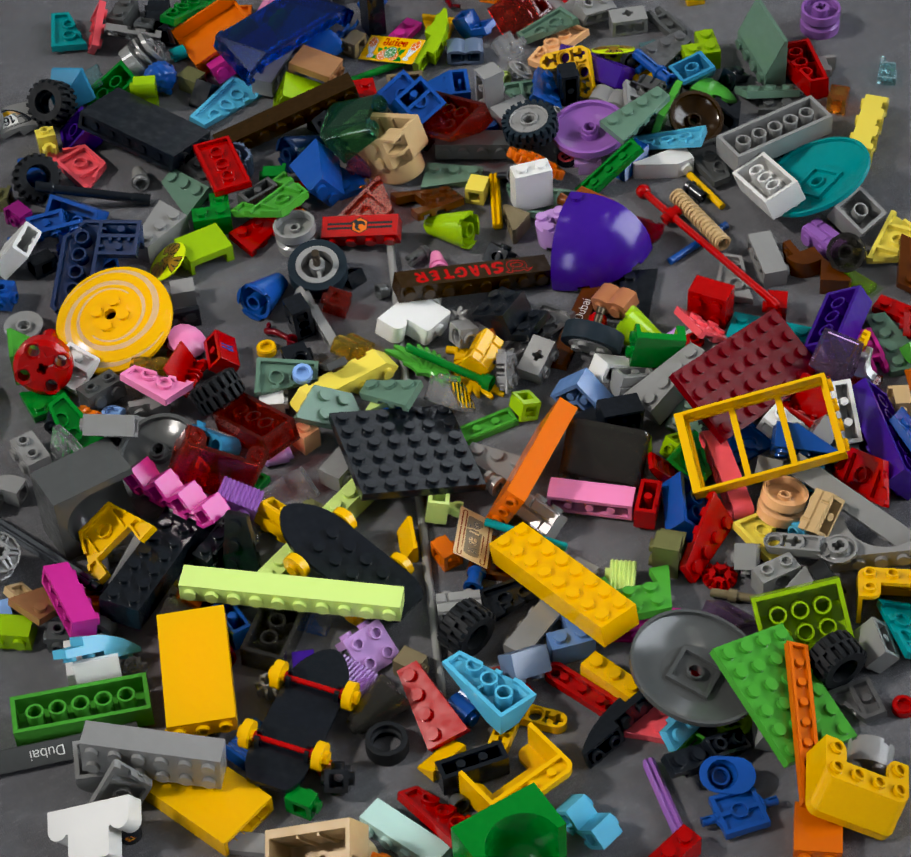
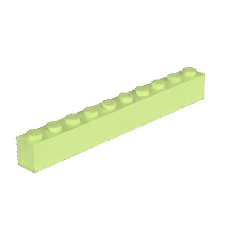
(291, 593)

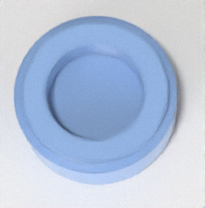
(302, 374)

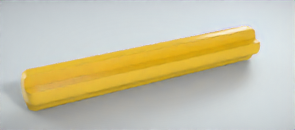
(495, 196)

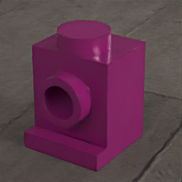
(16, 213)

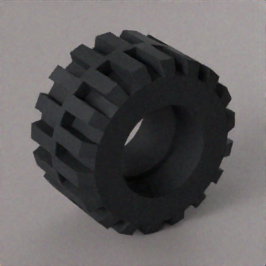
(39, 102)
(20, 180)
(217, 391)
(466, 627)
(837, 659)

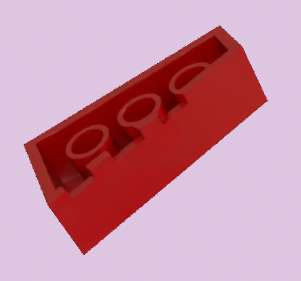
(806, 69)

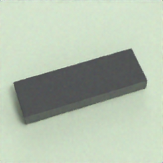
(332, 363)

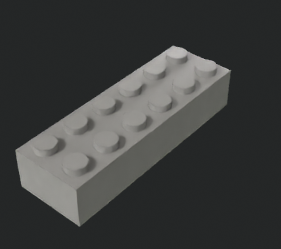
(775, 132)
(155, 753)

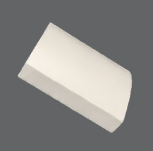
(84, 367)
(97, 668)

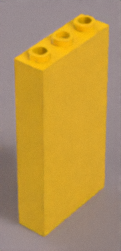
(197, 671)
(214, 813)

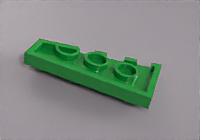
(183, 11)

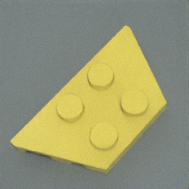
(887, 243)

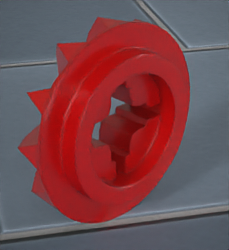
(711, 581)

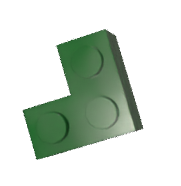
(217, 212)

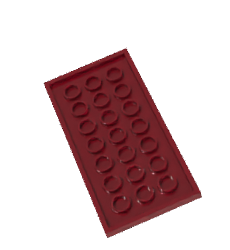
(748, 361)

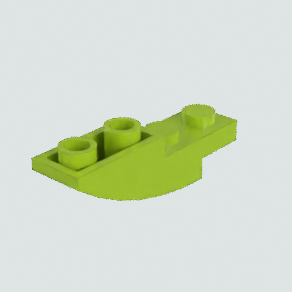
(435, 42)

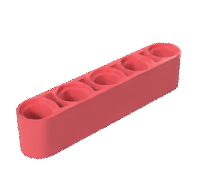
(723, 469)

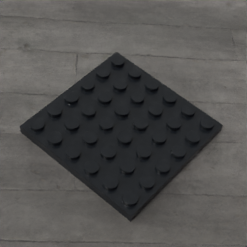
(406, 452)

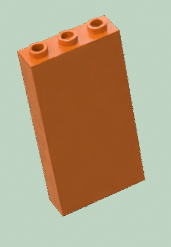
(532, 461)

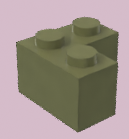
(668, 549)

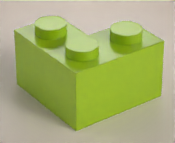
(707, 43)

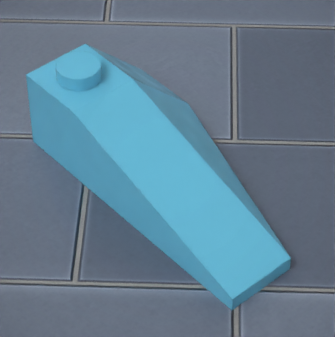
(494, 695)

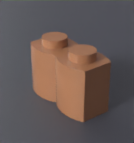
(614, 299)

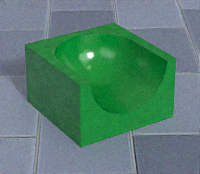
(513, 827)

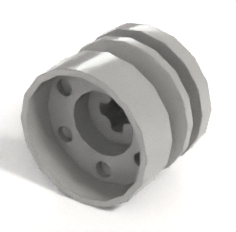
(143, 55)
(9, 556)

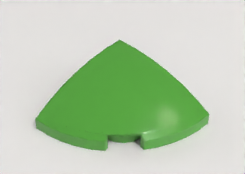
(714, 89)

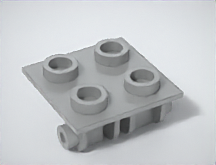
(510, 379)

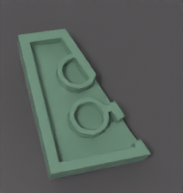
(767, 91)
(186, 191)
(276, 374)
(393, 392)

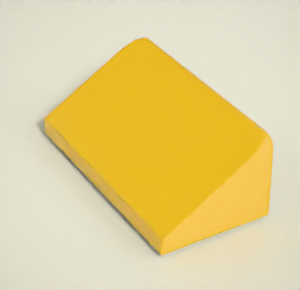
(407, 540)
(450, 749)

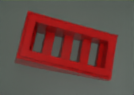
(660, 468)

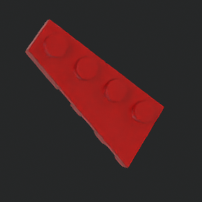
(431, 812)

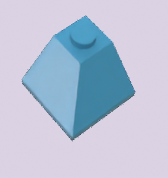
(693, 68)
(77, 80)

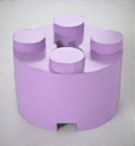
(545, 226)

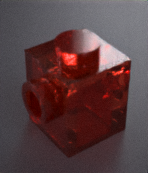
(336, 302)

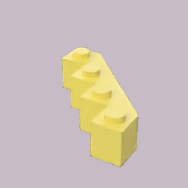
(870, 121)
(352, 375)

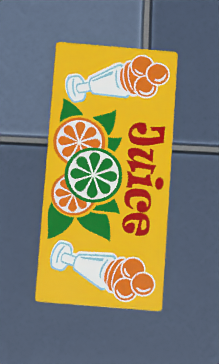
(391, 49)

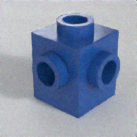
(8, 295)

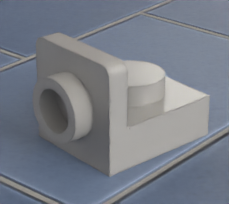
(828, 63)

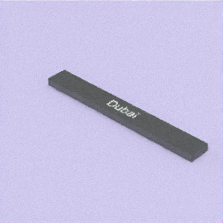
(40, 753)

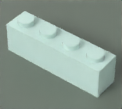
(401, 834)

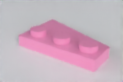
(157, 387)

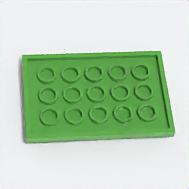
(759, 678)

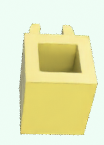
(46, 140)

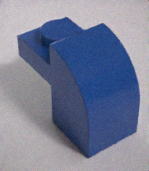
(470, 25)

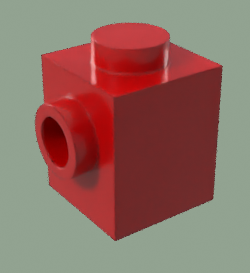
(782, 297)

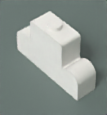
(417, 319)
(96, 826)

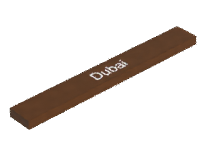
(583, 308)

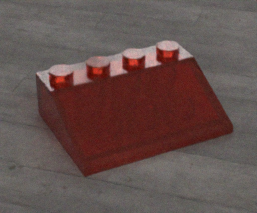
(458, 119)

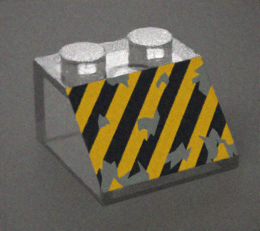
(449, 392)

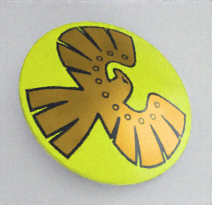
(613, 49)
(168, 261)

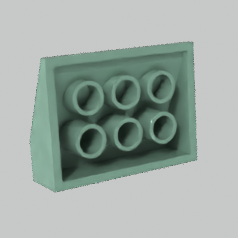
(763, 45)

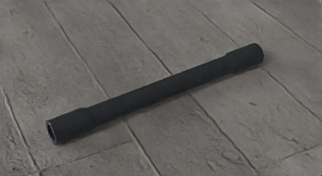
(51, 188)

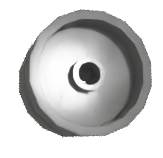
(294, 230)

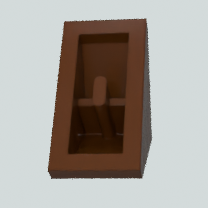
(832, 279)

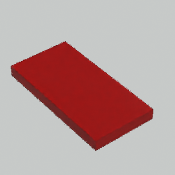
(222, 166)

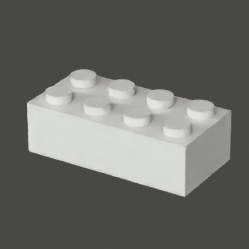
(769, 185)

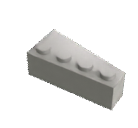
(657, 391)

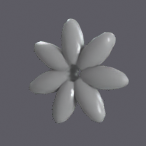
(459, 315)

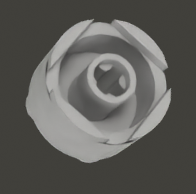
(870, 753)

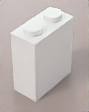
(531, 184)
(18, 249)

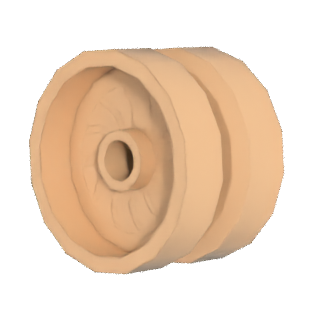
(782, 501)

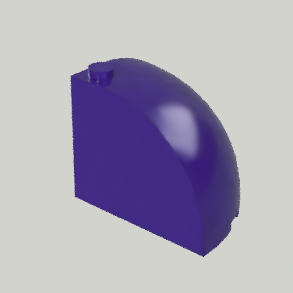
(595, 242)

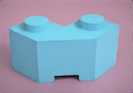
(582, 818)

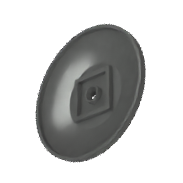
(666, 652)

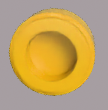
(266, 348)

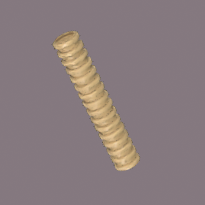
(700, 219)

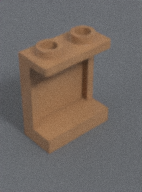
(316, 64)

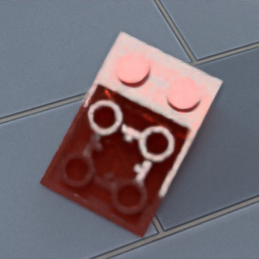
(517, 14)

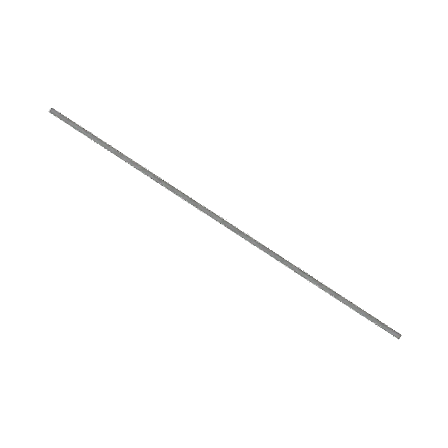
(423, 533)

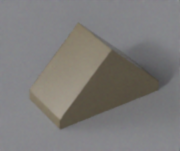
(516, 221)

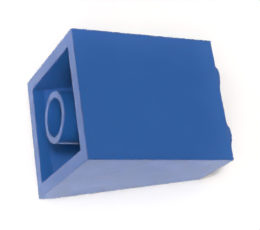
(320, 172)

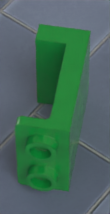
(653, 349)

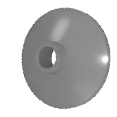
(25, 322)

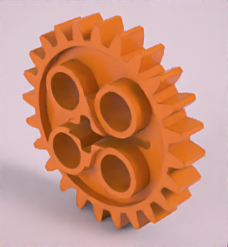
(522, 156)

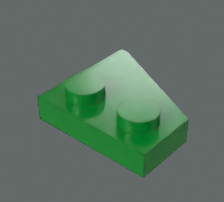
(38, 403)

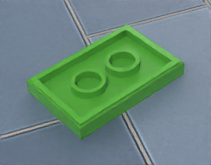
(663, 114)

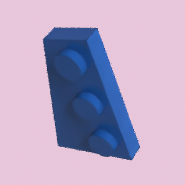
(544, 87)

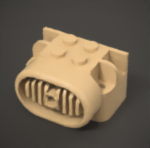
(397, 149)
(320, 839)

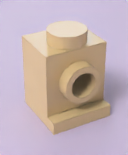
(900, 397)

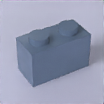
(526, 662)

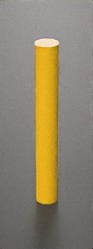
(711, 196)

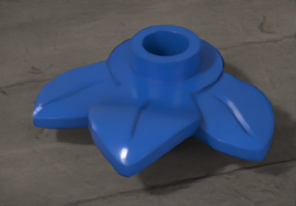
(341, 34)

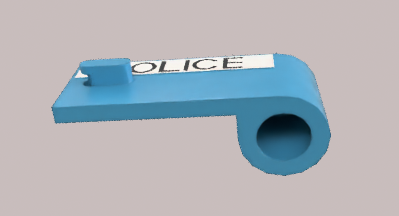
(220, 440)

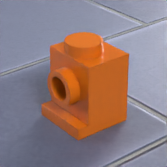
(443, 553)

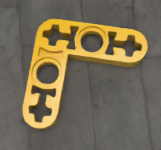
(581, 62)
(553, 716)

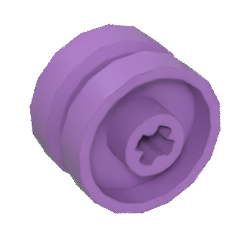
(820, 18)

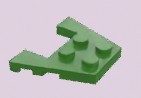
(278, 203)
(650, 597)

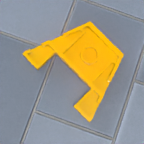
(105, 532)

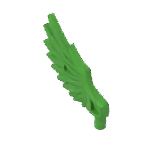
(417, 364)

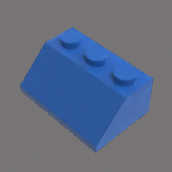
(74, 209)
(680, 505)

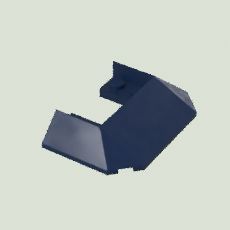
(87, 247)

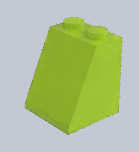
(291, 86)

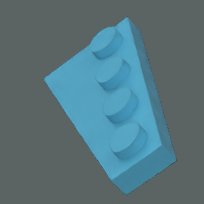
(225, 101)
(679, 138)

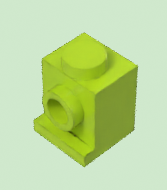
(525, 405)

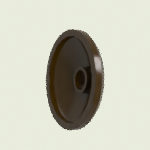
(699, 108)

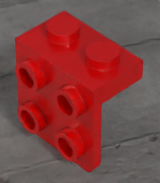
(807, 404)

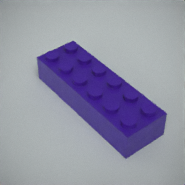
(883, 441)

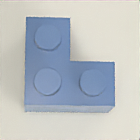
(581, 389)
(569, 643)

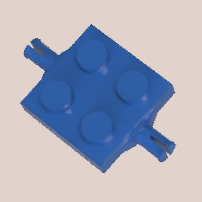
(739, 813)

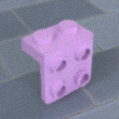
(369, 645)

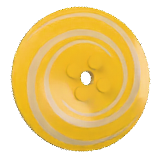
(140, 320)

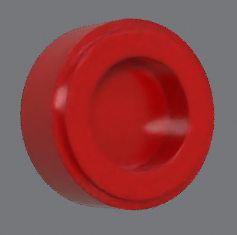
(901, 706)

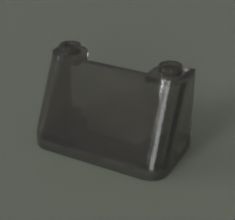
(605, 453)

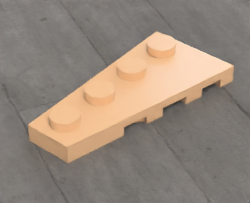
(569, 36)

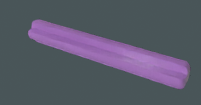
(662, 794)

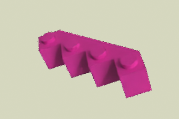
(168, 490)

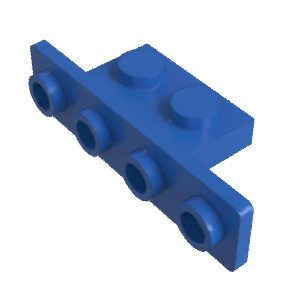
(52, 223)

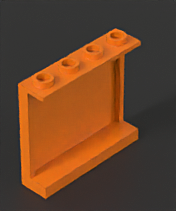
(200, 30)

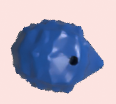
(165, 75)

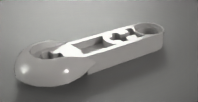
(319, 320)
(814, 546)

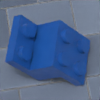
(411, 96)

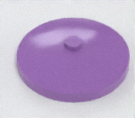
(581, 132)

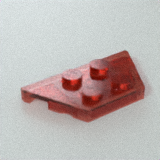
(370, 201)

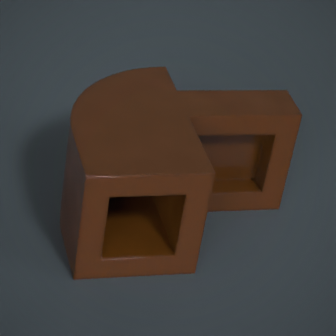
(801, 263)

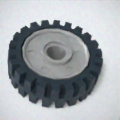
(530, 124)

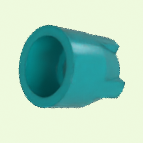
(178, 53)

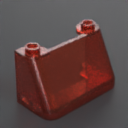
(209, 466)

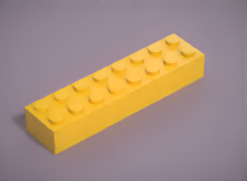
(564, 584)

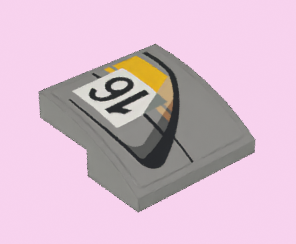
(17, 119)

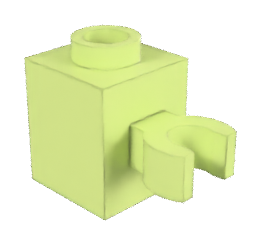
(439, 507)

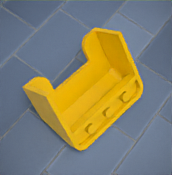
(877, 581)
(544, 764)
(854, 794)

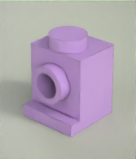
(586, 166)

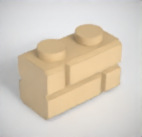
(821, 513)

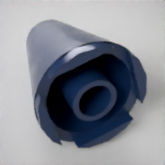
(292, 146)

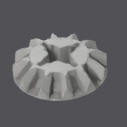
(520, 70)

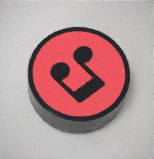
(564, 160)

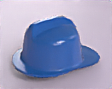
(727, 774)

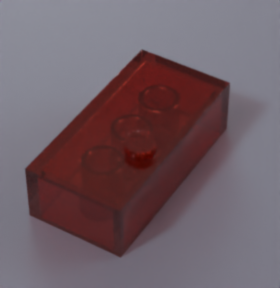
(257, 424)

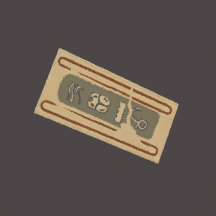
(472, 537)

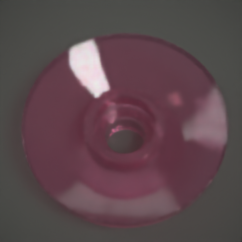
(358, 166)

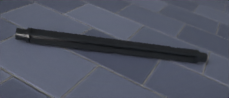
(48, 555)

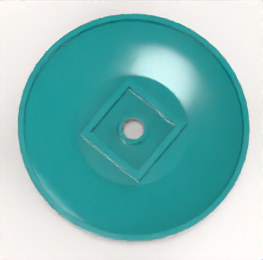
(826, 172)

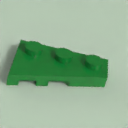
(68, 416)

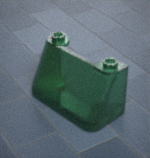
(349, 127)

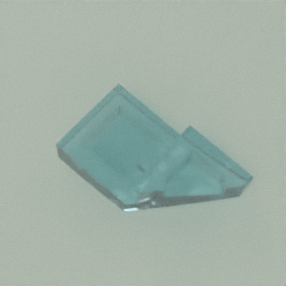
(887, 72)

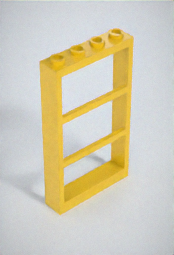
(730, 405)

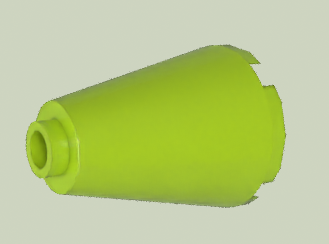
(454, 227)
(633, 317)

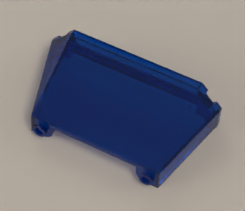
(275, 32)

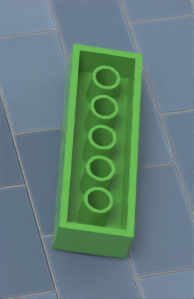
(65, 709)

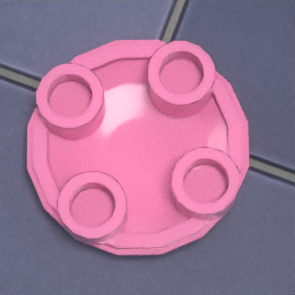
(190, 336)

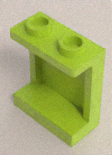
(204, 246)

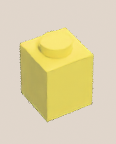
(477, 189)

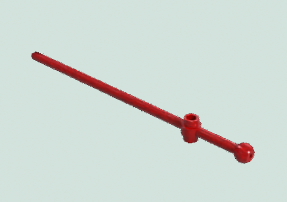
(672, 214)

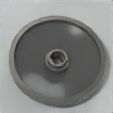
(154, 439)

